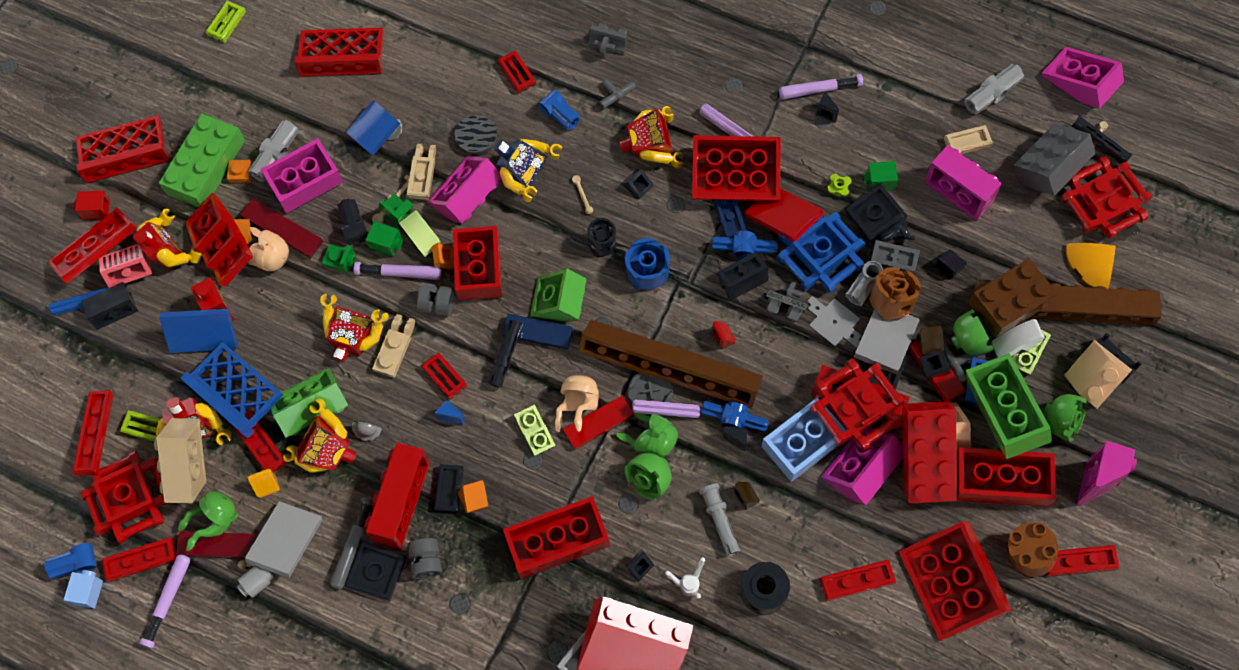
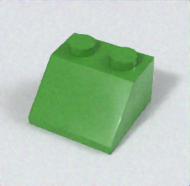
(558, 296)

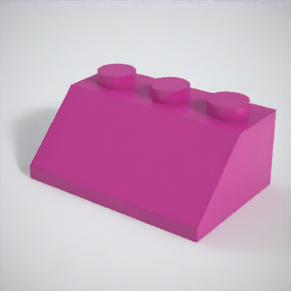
(465, 189)
(1105, 470)
(860, 472)

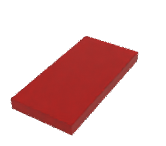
(91, 245)

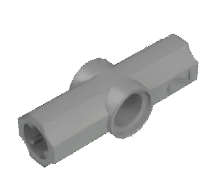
(994, 89)
(273, 148)

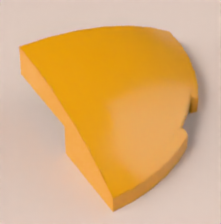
(1092, 262)

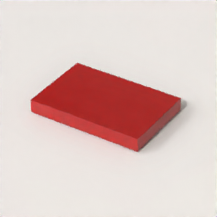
(786, 217)

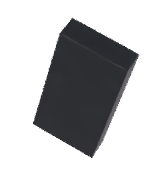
(447, 489)

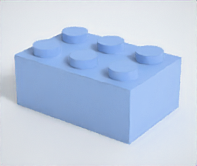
(800, 442)

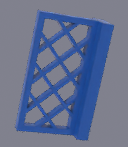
(224, 406)

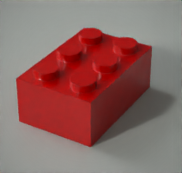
(477, 263)

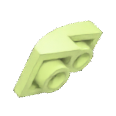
(419, 232)
(1027, 360)
(534, 430)

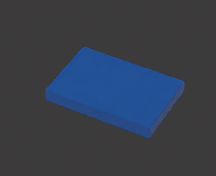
(198, 330)

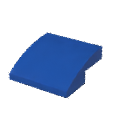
(373, 127)

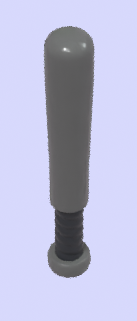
(347, 556)

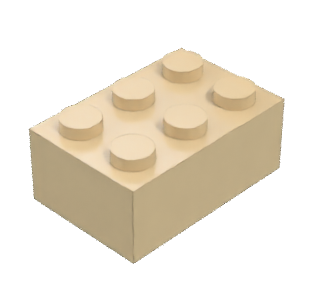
(181, 460)

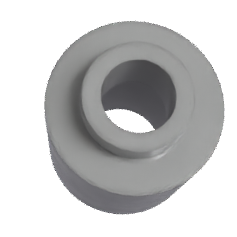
(254, 581)

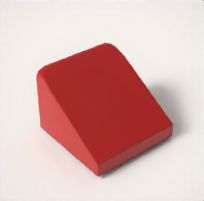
(723, 334)

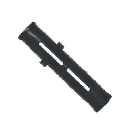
(1102, 140)
(505, 354)

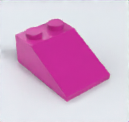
(1085, 76)

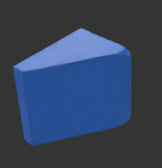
(449, 413)

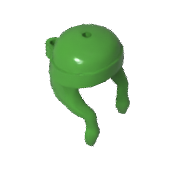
(657, 440)
(218, 509)

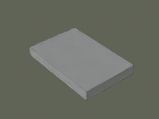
(886, 341)
(283, 539)

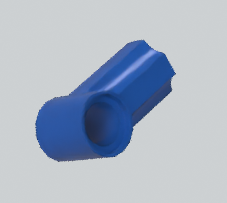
(555, 106)
(79, 558)

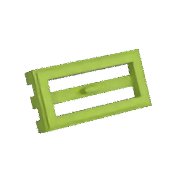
(228, 23)
(130, 414)

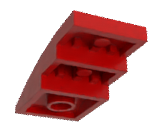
(218, 239)

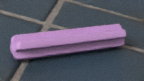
(722, 122)
(666, 408)

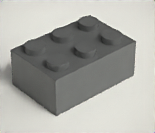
(1054, 159)

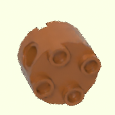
(894, 293)
(1032, 549)

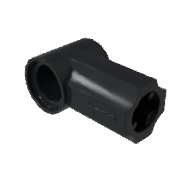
(353, 225)

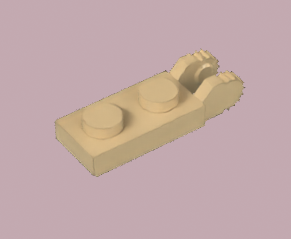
(421, 173)
(394, 347)

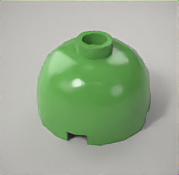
(970, 335)
(1065, 415)
(649, 474)

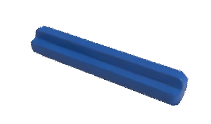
(71, 303)

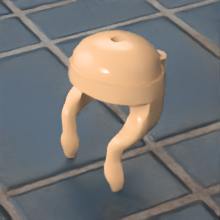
(269, 252)
(580, 395)

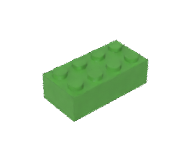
(202, 160)
(1008, 406)

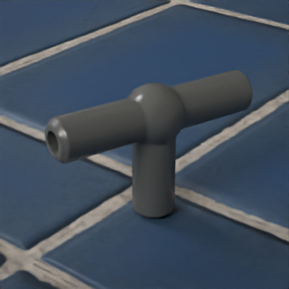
(616, 94)
(955, 362)

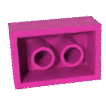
(302, 175)
(962, 182)

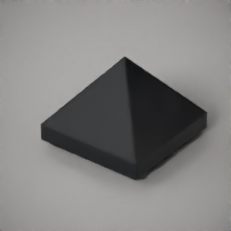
(639, 565)

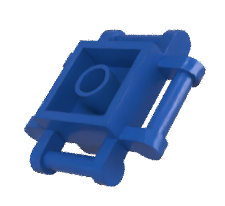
(823, 251)

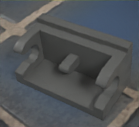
(895, 256)

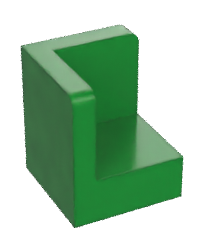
(395, 208)

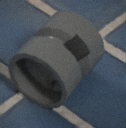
(443, 299)
(424, 557)

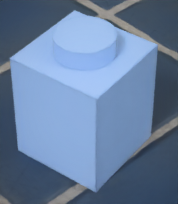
(83, 589)

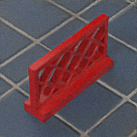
(340, 63)
(123, 160)

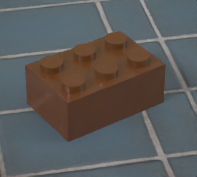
(1012, 298)

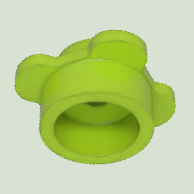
(839, 190)

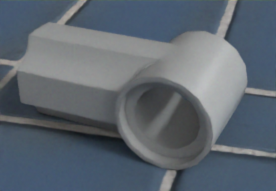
(863, 284)

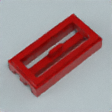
(524, 84)
(455, 389)

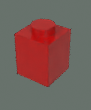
(92, 205)

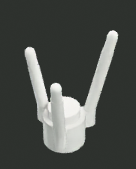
(689, 583)

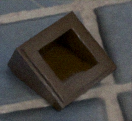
(930, 339)
(746, 494)

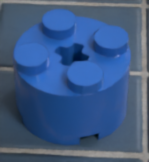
(651, 275)

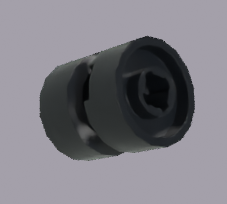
(602, 237)

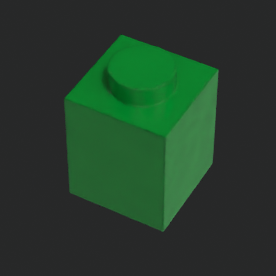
(881, 173)
(384, 239)

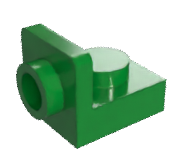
(339, 258)

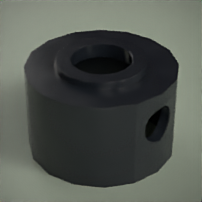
(765, 603)

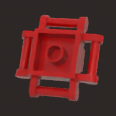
(1107, 198)
(857, 405)
(124, 496)

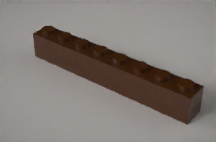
(1099, 304)
(670, 363)

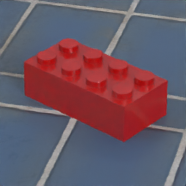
(929, 452)
(992, 478)
(397, 496)
(556, 537)

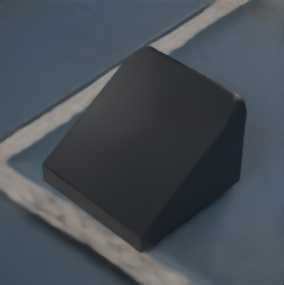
(827, 108)
(638, 183)
(951, 263)
(935, 364)
(736, 436)

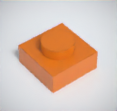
(238, 171)
(443, 256)

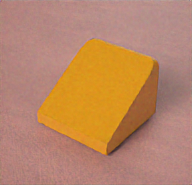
(264, 483)

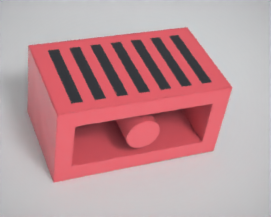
(124, 265)

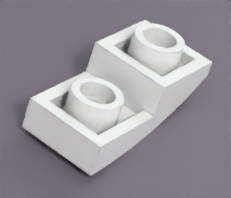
(1020, 337)

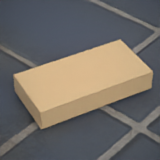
(969, 139)

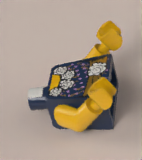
(521, 164)

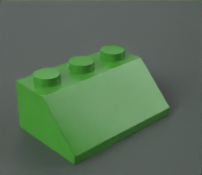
(293, 409)

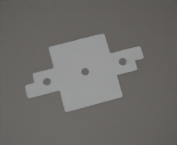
(824, 321)

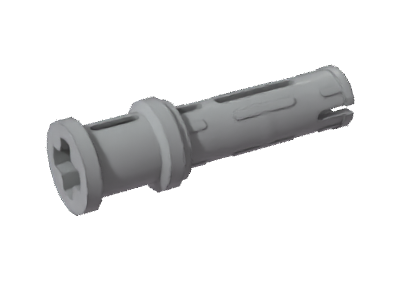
(717, 508)

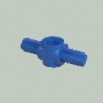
(744, 244)
(734, 415)

